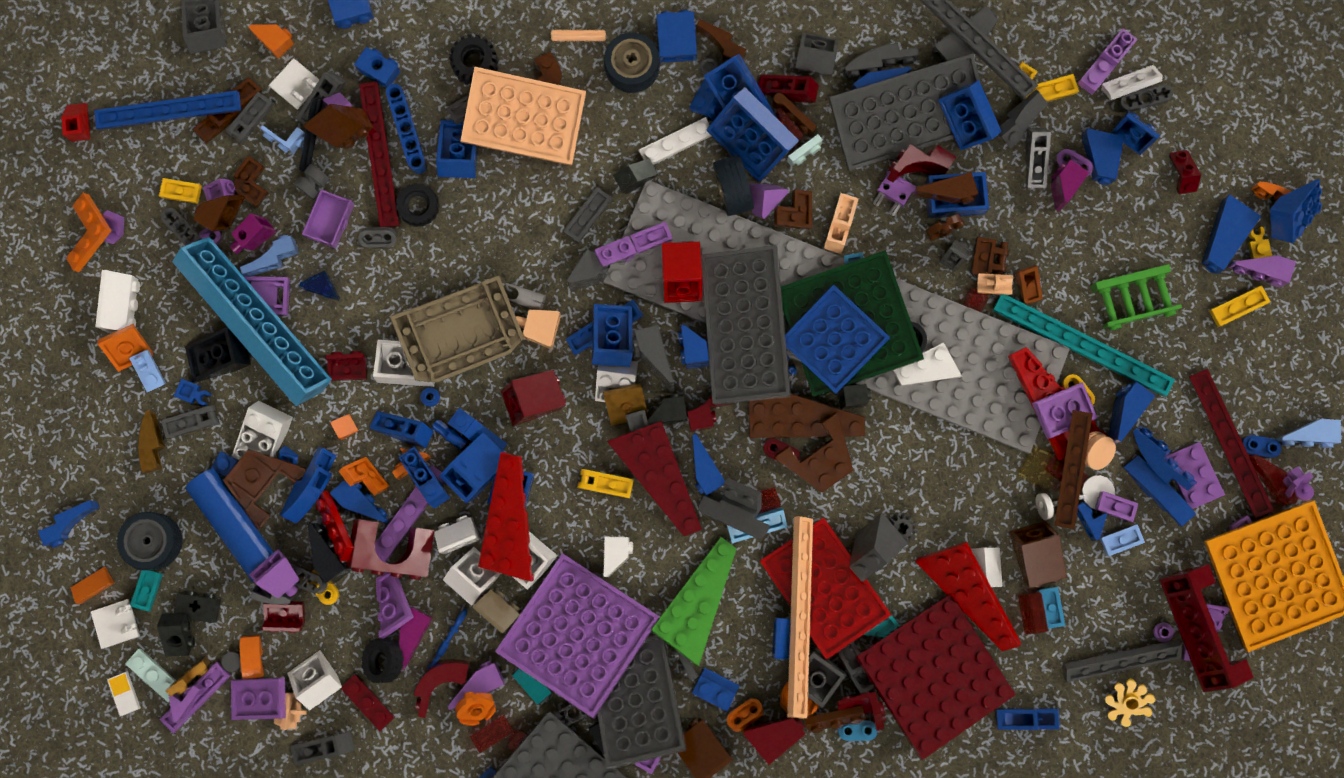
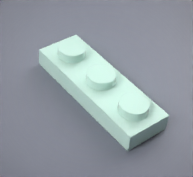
(151, 673)

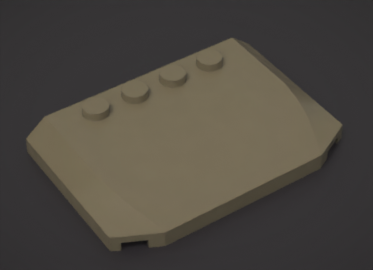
(458, 331)

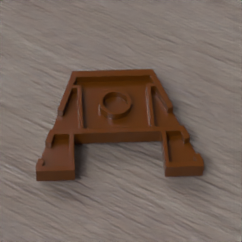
(827, 463)
(251, 478)

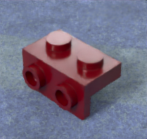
(347, 366)
(284, 617)

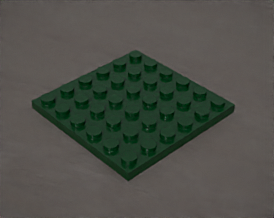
(873, 290)

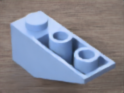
(1322, 431)

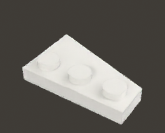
(935, 367)

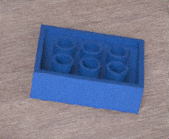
(752, 133)

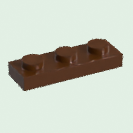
(835, 719)

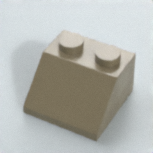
(498, 610)

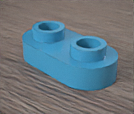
(857, 732)

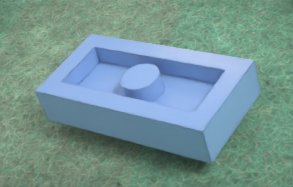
(1122, 540)

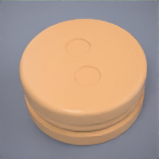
(1099, 450)

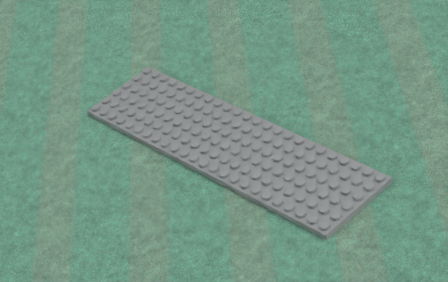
(983, 400)

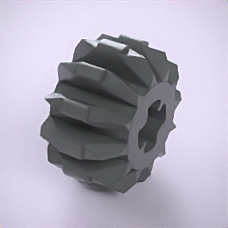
(904, 522)

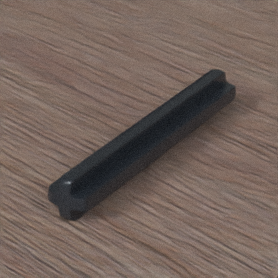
(310, 138)

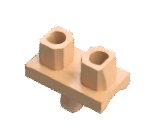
(994, 284)
(293, 713)

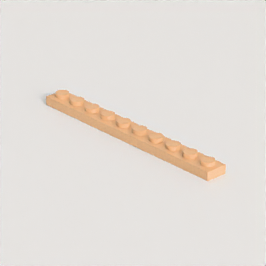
(800, 617)

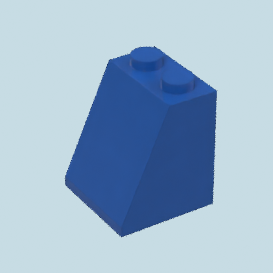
(350, 12)

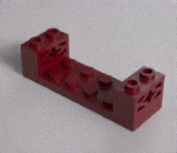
(1199, 632)

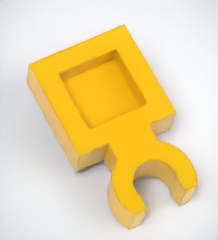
(1258, 247)

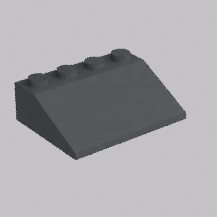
(650, 349)

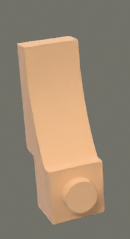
(841, 223)

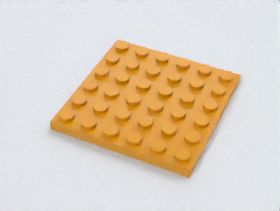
(1278, 575)

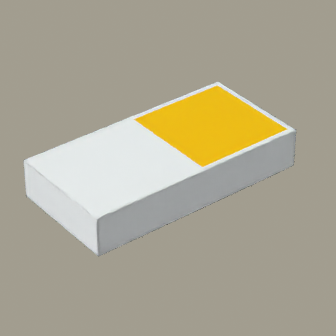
(123, 694)

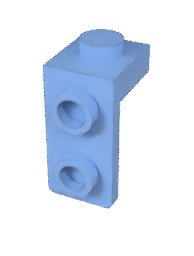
(293, 142)

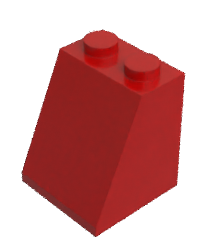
(682, 272)

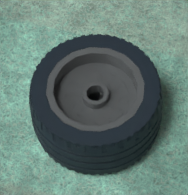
(150, 555)

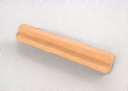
(578, 35)

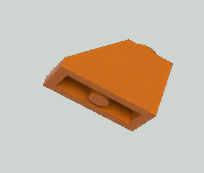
(273, 37)

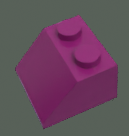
(1066, 182)

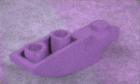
(1107, 61)

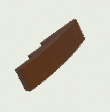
(216, 123)

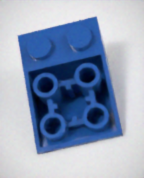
(1295, 211)
(473, 468)

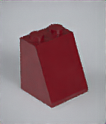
(533, 397)
(774, 736)

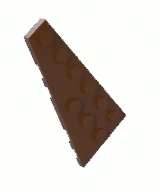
(798, 418)

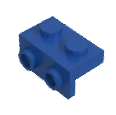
(706, 102)

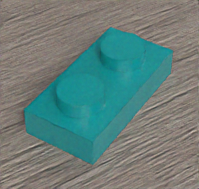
(146, 590)

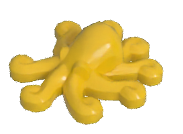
(1129, 702)

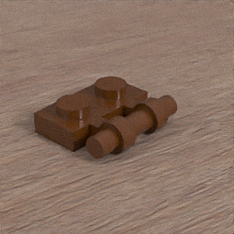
(984, 255)

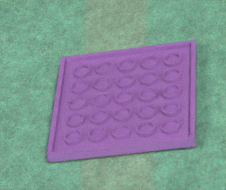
(577, 635)

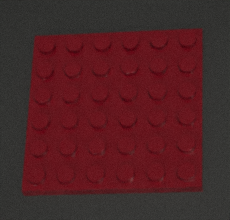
(935, 676)

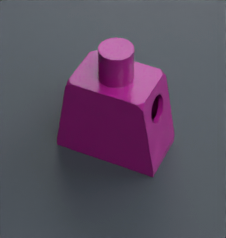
(251, 233)

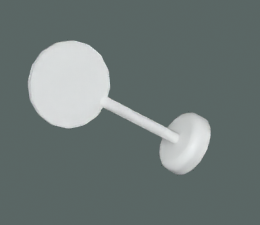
(1090, 494)

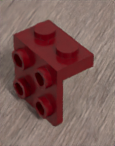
(870, 705)

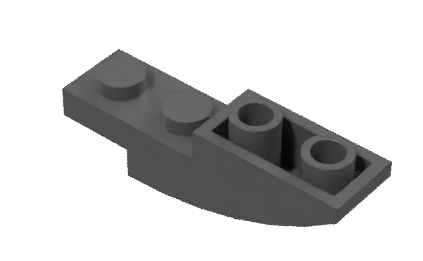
(874, 59)

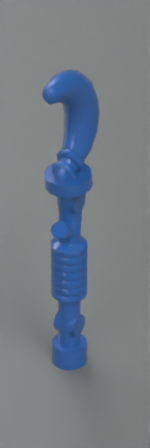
(444, 645)

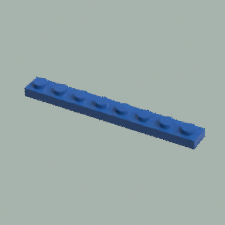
(167, 110)

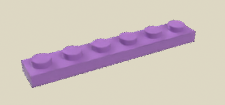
(402, 522)

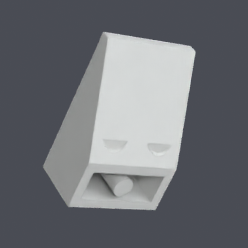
(262, 430)

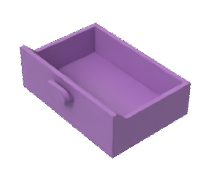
(328, 219)

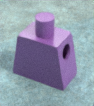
(276, 575)

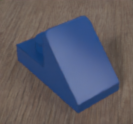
(1092, 525)

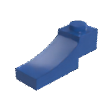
(472, 428)
(65, 521)

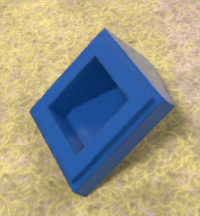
(288, 455)

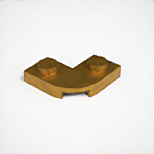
(180, 685)

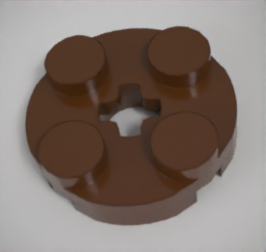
(945, 228)

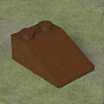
(340, 125)

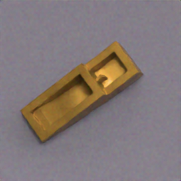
(150, 443)

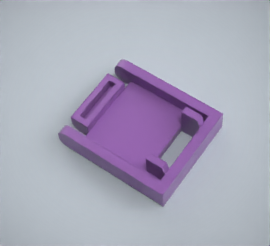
(268, 289)

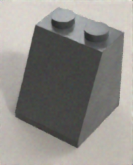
(875, 547)

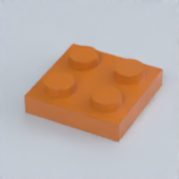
(123, 345)

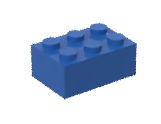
(946, 209)

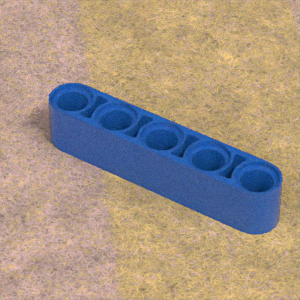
(402, 121)

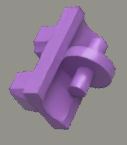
(1298, 483)

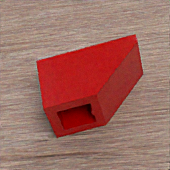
(76, 122)

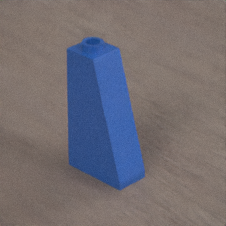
(1229, 231)

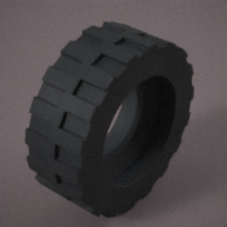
(403, 204)
(370, 660)

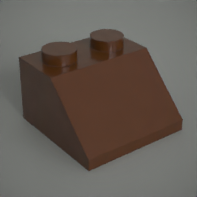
(219, 212)

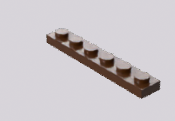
(1073, 469)

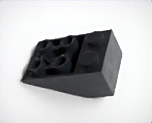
(324, 557)

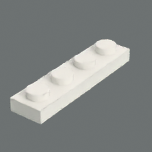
(676, 142)

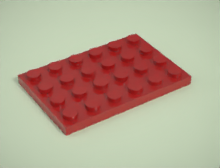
(840, 603)

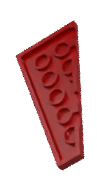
(507, 528)
(961, 577)

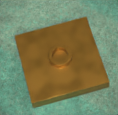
(624, 402)

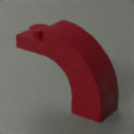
(444, 671)

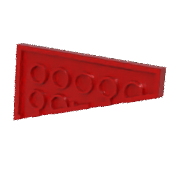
(1038, 385)

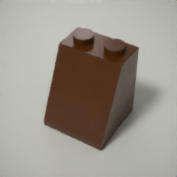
(1038, 554)
(704, 751)

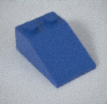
(1136, 133)
(453, 156)
(612, 335)
(1127, 409)

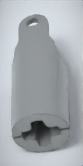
(528, 298)

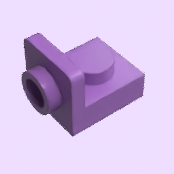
(219, 188)

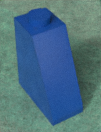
(1104, 152)

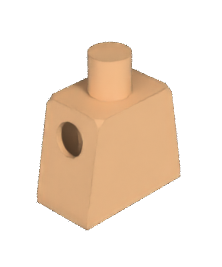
(540, 326)

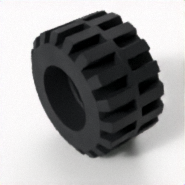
(467, 47)

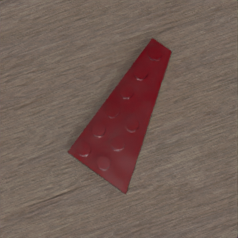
(654, 465)

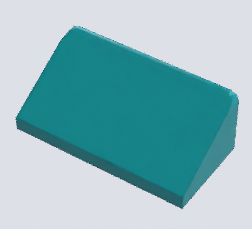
(534, 688)

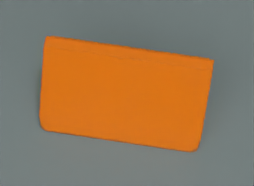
(91, 585)

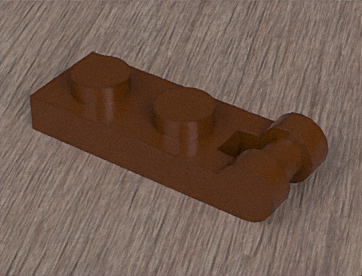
(804, 124)

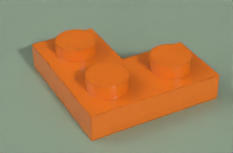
(364, 471)

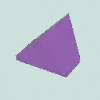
(766, 198)

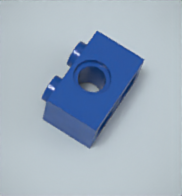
(369, 59)

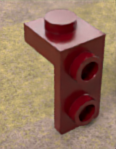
(1188, 172)

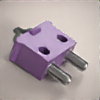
(898, 188)

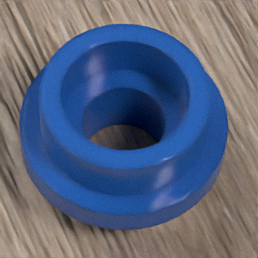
(436, 397)

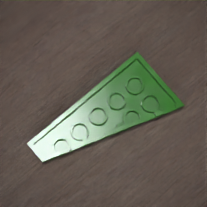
(692, 612)

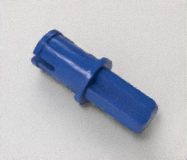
(449, 434)

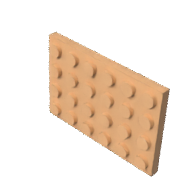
(523, 116)

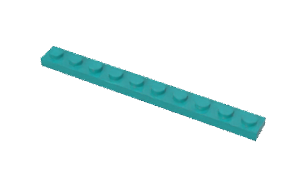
(1084, 345)

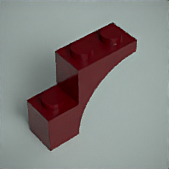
(914, 160)
(702, 417)

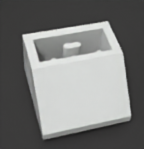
(613, 378)

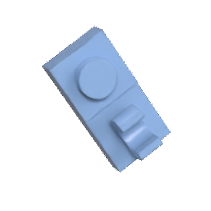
(147, 370)

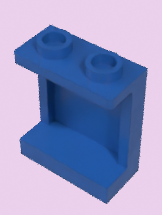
(676, 36)

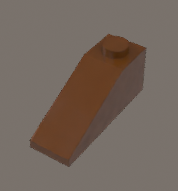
(952, 190)

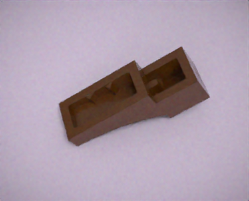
(720, 39)

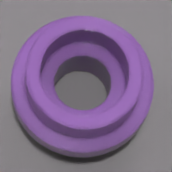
(1157, 632)

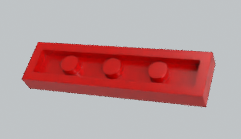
(335, 526)

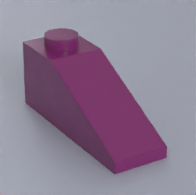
(412, 633)

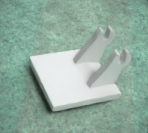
(294, 83)
(115, 624)

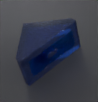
(321, 285)

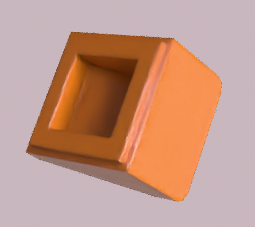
(344, 427)

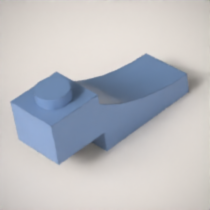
(283, 247)

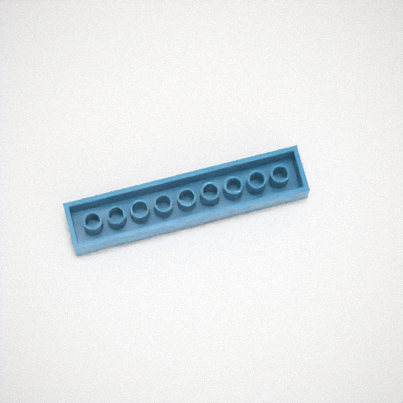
(251, 320)

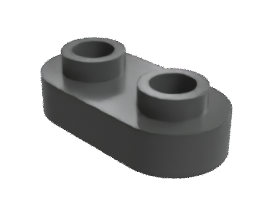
(378, 238)

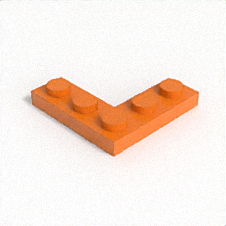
(95, 235)

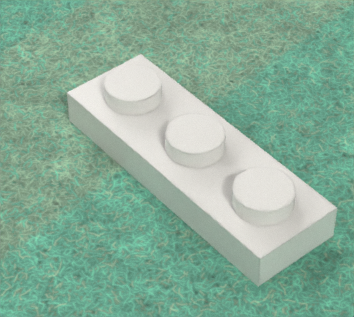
(1132, 82)

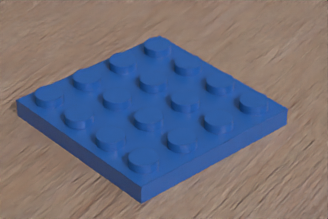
(835, 339)

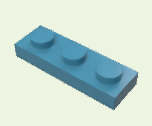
(774, 518)

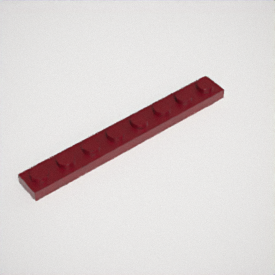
(379, 156)
(1231, 443)

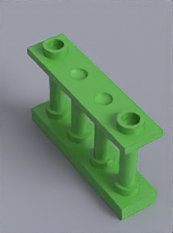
(1140, 279)

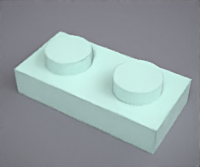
(800, 154)

